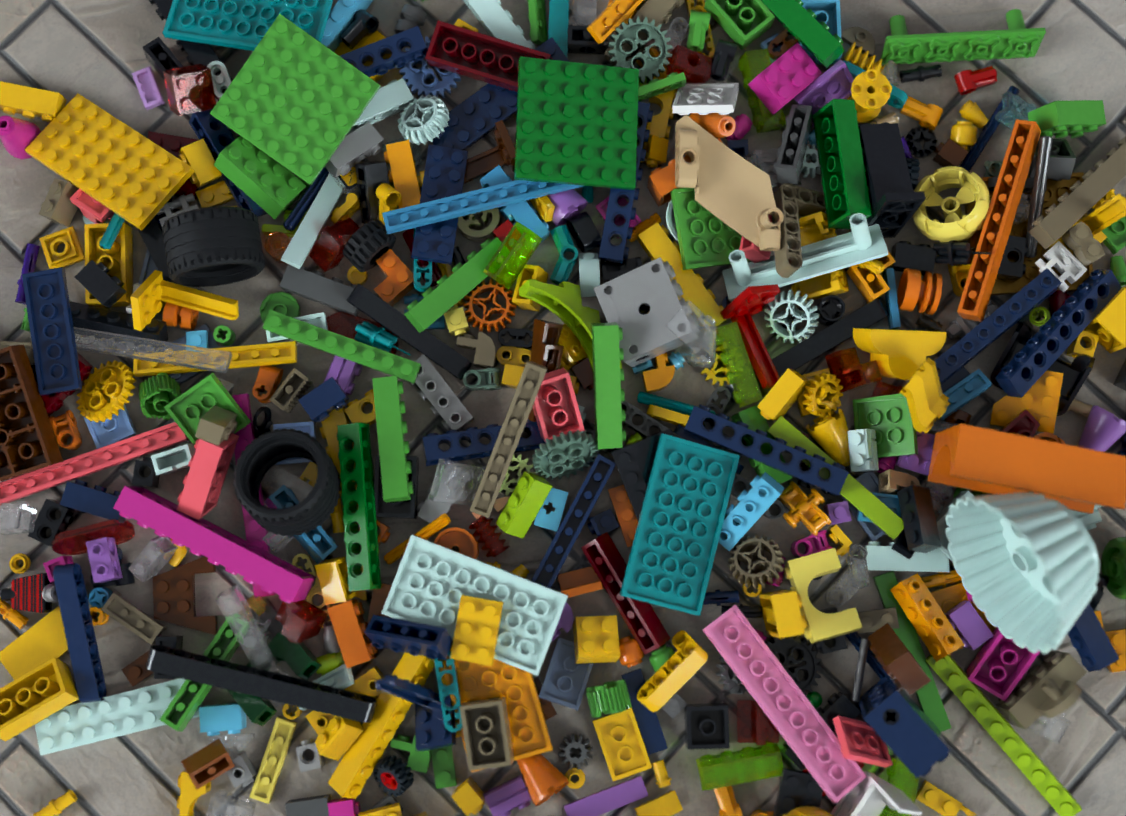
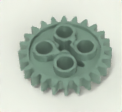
(629, 35)
(564, 455)

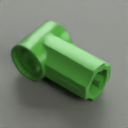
(697, 27)

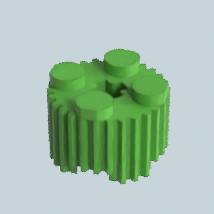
(156, 394)
(608, 698)

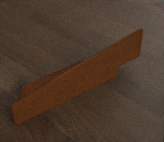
(546, 348)

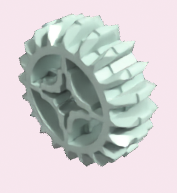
(423, 119)
(777, 318)

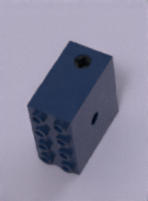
(903, 726)

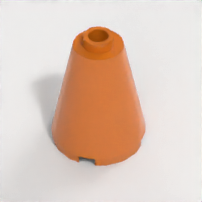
(716, 124)
(541, 778)

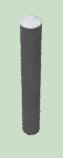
(860, 670)

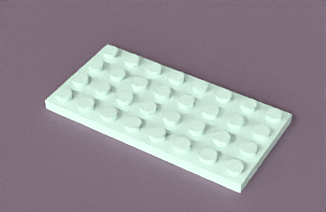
(430, 592)

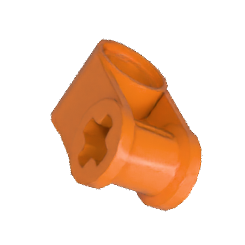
(267, 379)
(64, 427)

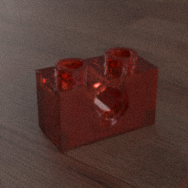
(693, 64)

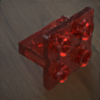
(754, 725)

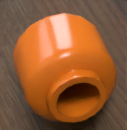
(630, 652)

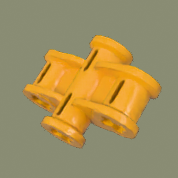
(804, 508)

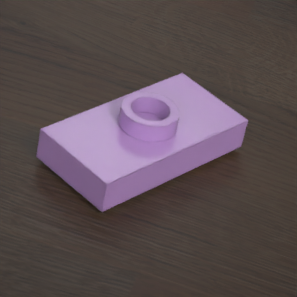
(148, 88)

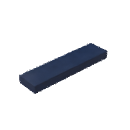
(646, 720)

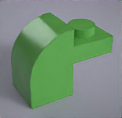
(417, 760)

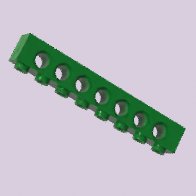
(366, 513)

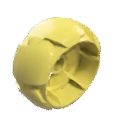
(955, 225)

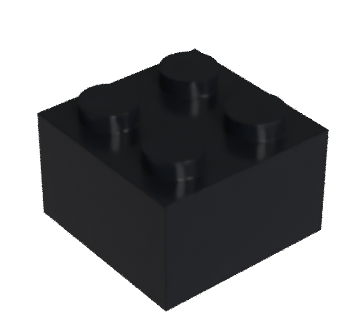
(707, 726)

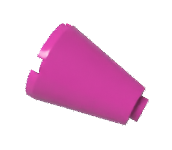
(17, 135)

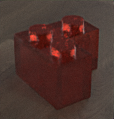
(329, 248)
(847, 368)
(300, 620)

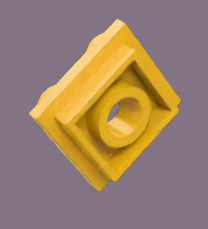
(72, 253)

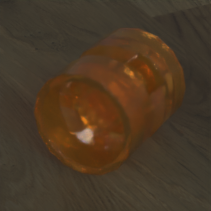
(276, 245)

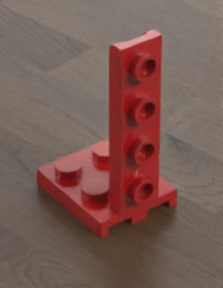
(741, 310)

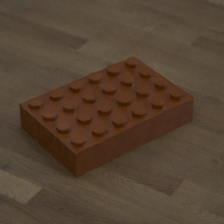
(25, 428)

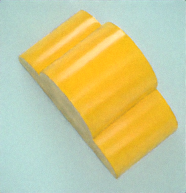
(898, 351)

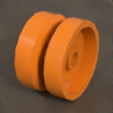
(461, 538)

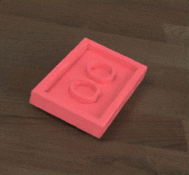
(861, 742)

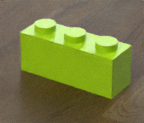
(523, 504)

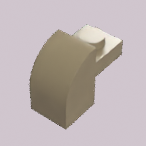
(485, 349)

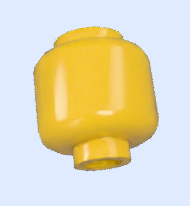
(964, 134)

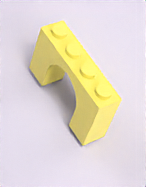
(819, 625)

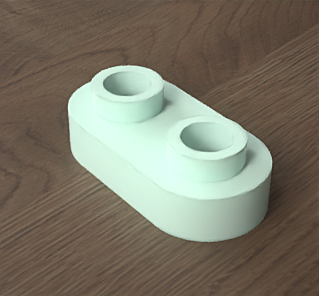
(221, 81)

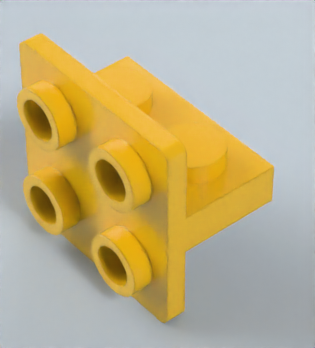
(572, 351)

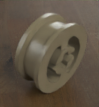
(479, 235)

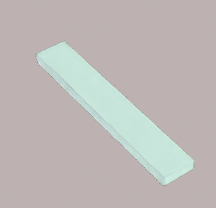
(312, 223)

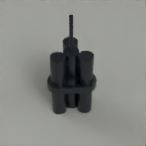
(955, 253)

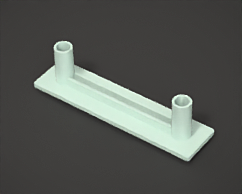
(818, 258)

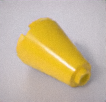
(832, 436)

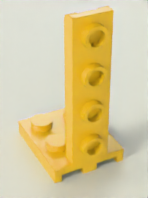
(1102, 218)
(155, 291)

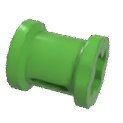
(218, 335)

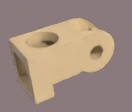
(895, 481)

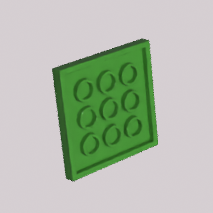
(701, 235)

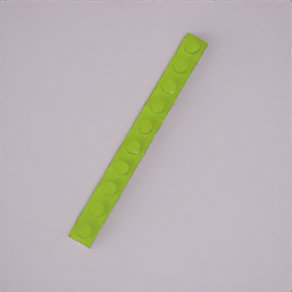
(1005, 736)

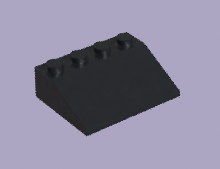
(635, 466)

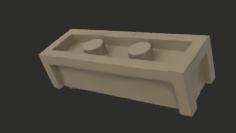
(133, 618)

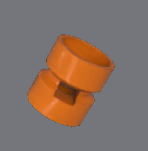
(178, 315)

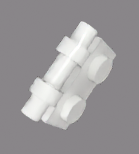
(1064, 262)

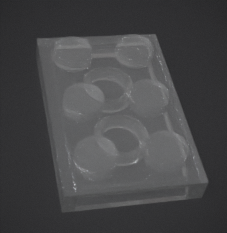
(456, 482)

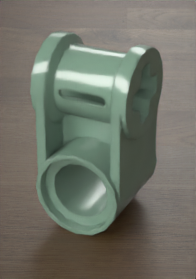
(484, 379)

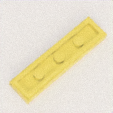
(273, 760)

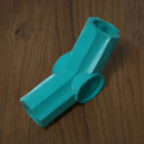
(563, 244)

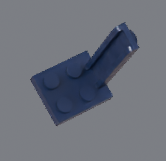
(428, 712)

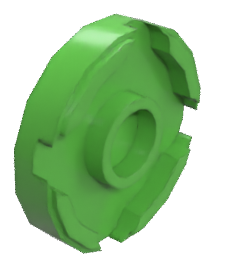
(281, 303)

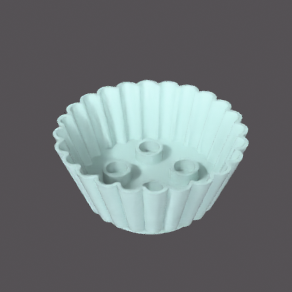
(1024, 564)

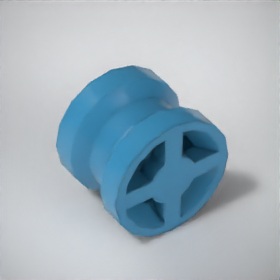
(96, 596)

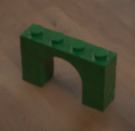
(300, 661)

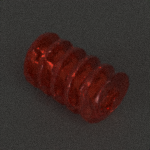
(488, 536)

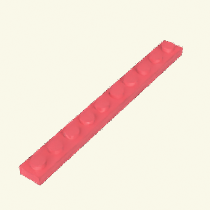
(91, 462)

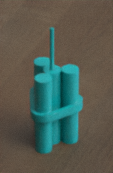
(376, 337)

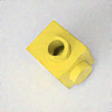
(456, 321)

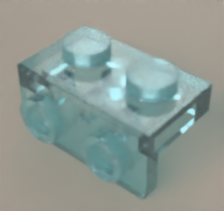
(1013, 108)

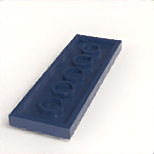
(441, 179)
(52, 331)

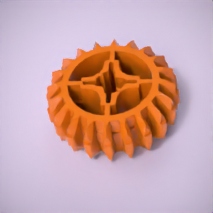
(481, 302)

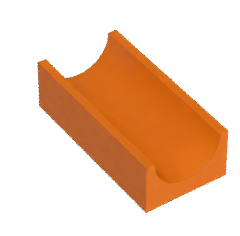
(1015, 463)

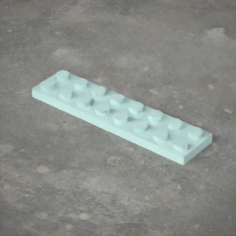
(107, 719)

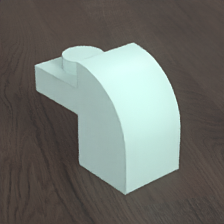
(588, 273)

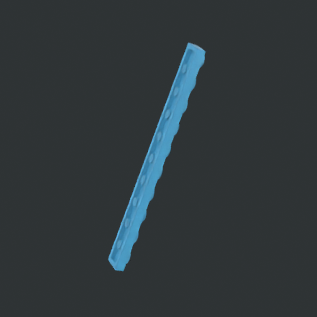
(469, 203)

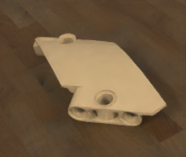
(727, 185)

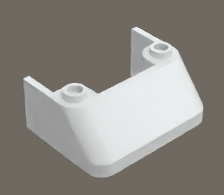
(871, 798)

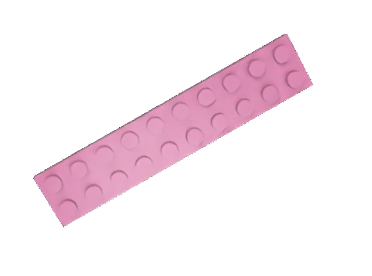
(784, 703)

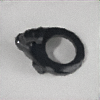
(266, 424)

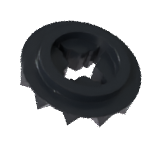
(915, 147)

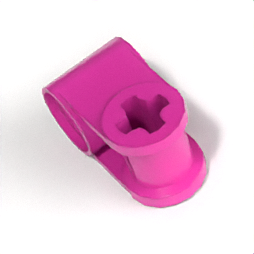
(812, 543)

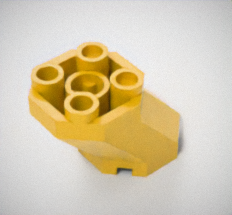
(925, 397)

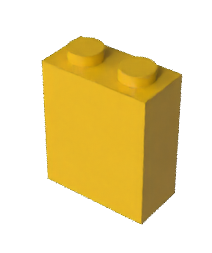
(783, 395)

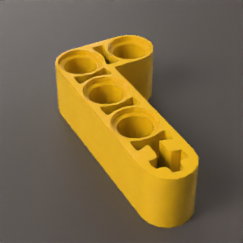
(673, 673)

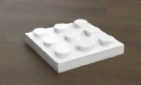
(706, 98)

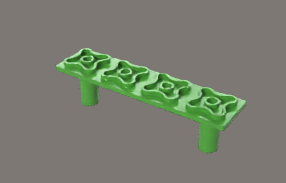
(962, 46)

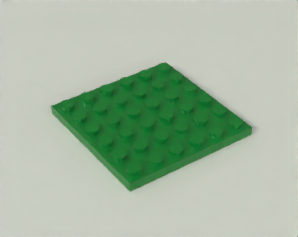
(576, 123)

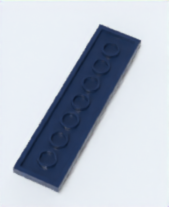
(484, 108)

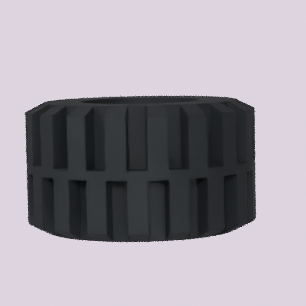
(368, 245)

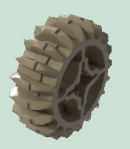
(769, 568)

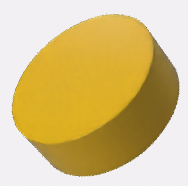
(356, 277)

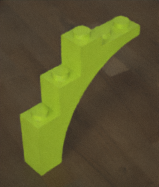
(567, 304)

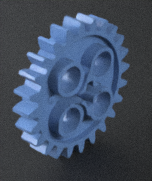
(416, 78)

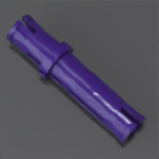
(28, 267)

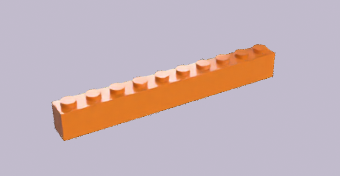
(999, 220)

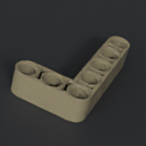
(793, 201)

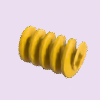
(862, 60)

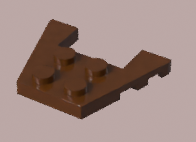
(176, 597)

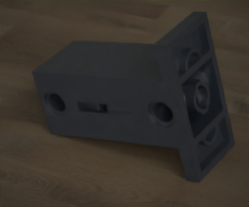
(888, 178)

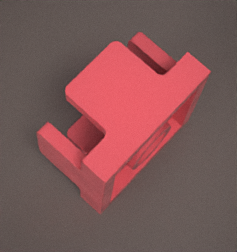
(90, 207)

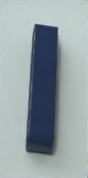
(79, 632)

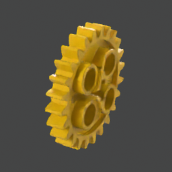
(95, 399)

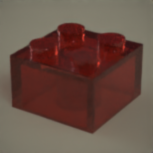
(190, 89)

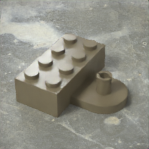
(1045, 691)

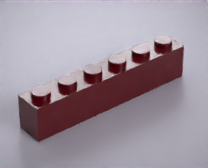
(637, 614)

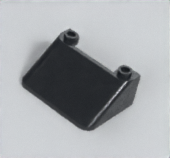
(1074, 373)

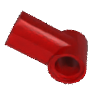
(970, 81)

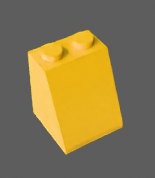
(1111, 323)

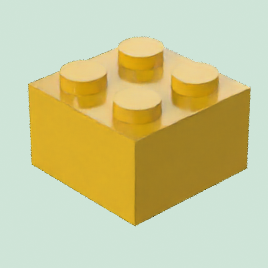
(596, 639)

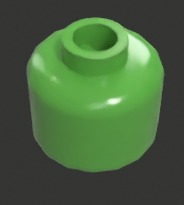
(660, 656)

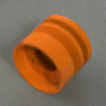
(923, 292)

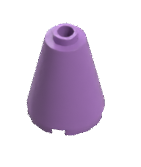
(566, 204)
(1101, 430)

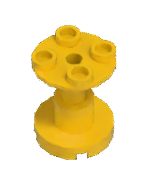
(870, 93)

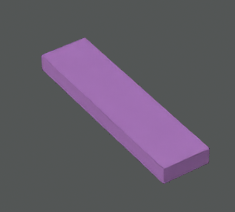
(608, 799)

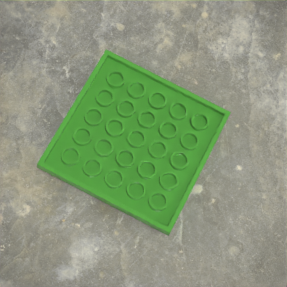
(295, 99)

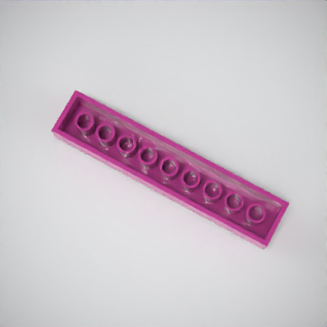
(215, 544)

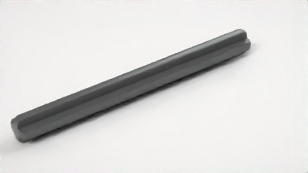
(1038, 191)

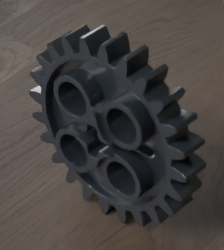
(785, 649)

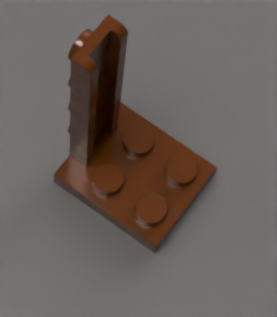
(500, 155)

